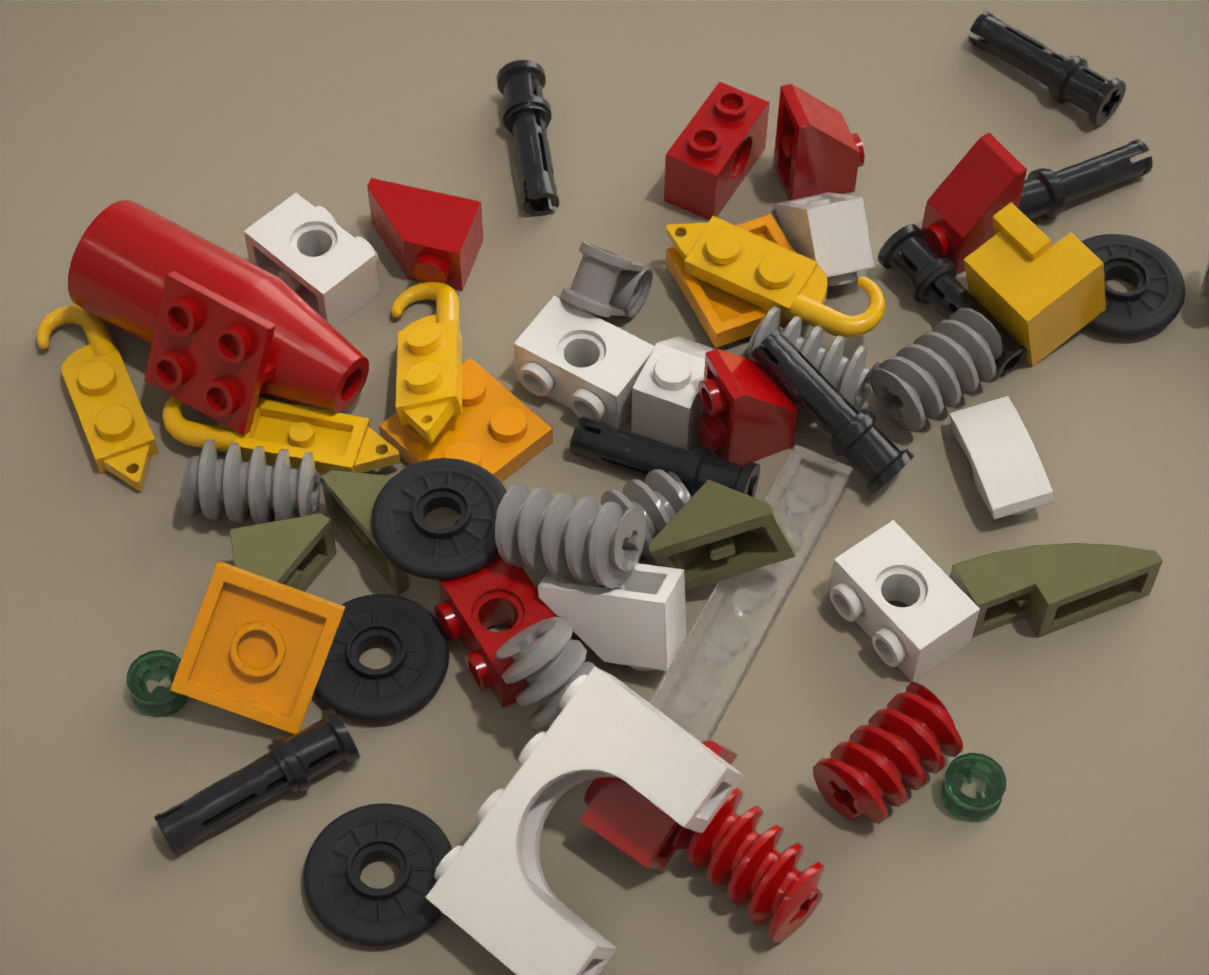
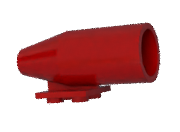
(211, 319)

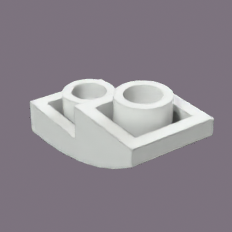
(1002, 457)

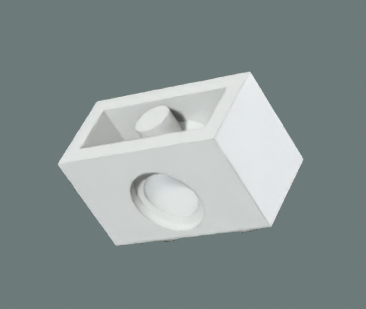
(315, 258)
(580, 362)
(896, 569)

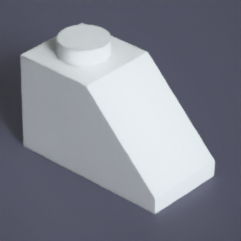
(829, 231)
(668, 394)
(625, 625)

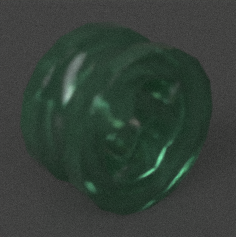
(155, 666)
(968, 767)

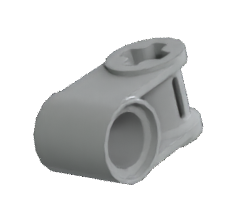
(608, 283)

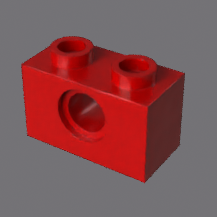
(716, 151)
(486, 599)

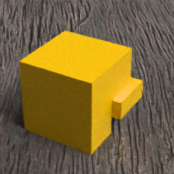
(1035, 288)

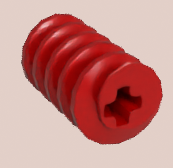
(888, 754)
(754, 868)

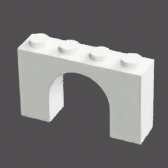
(496, 878)

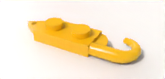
(769, 275)
(429, 361)
(104, 397)
(334, 438)

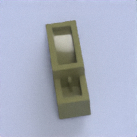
(1054, 583)

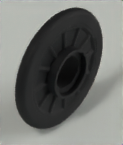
(1157, 284)
(429, 551)
(403, 684)
(344, 849)

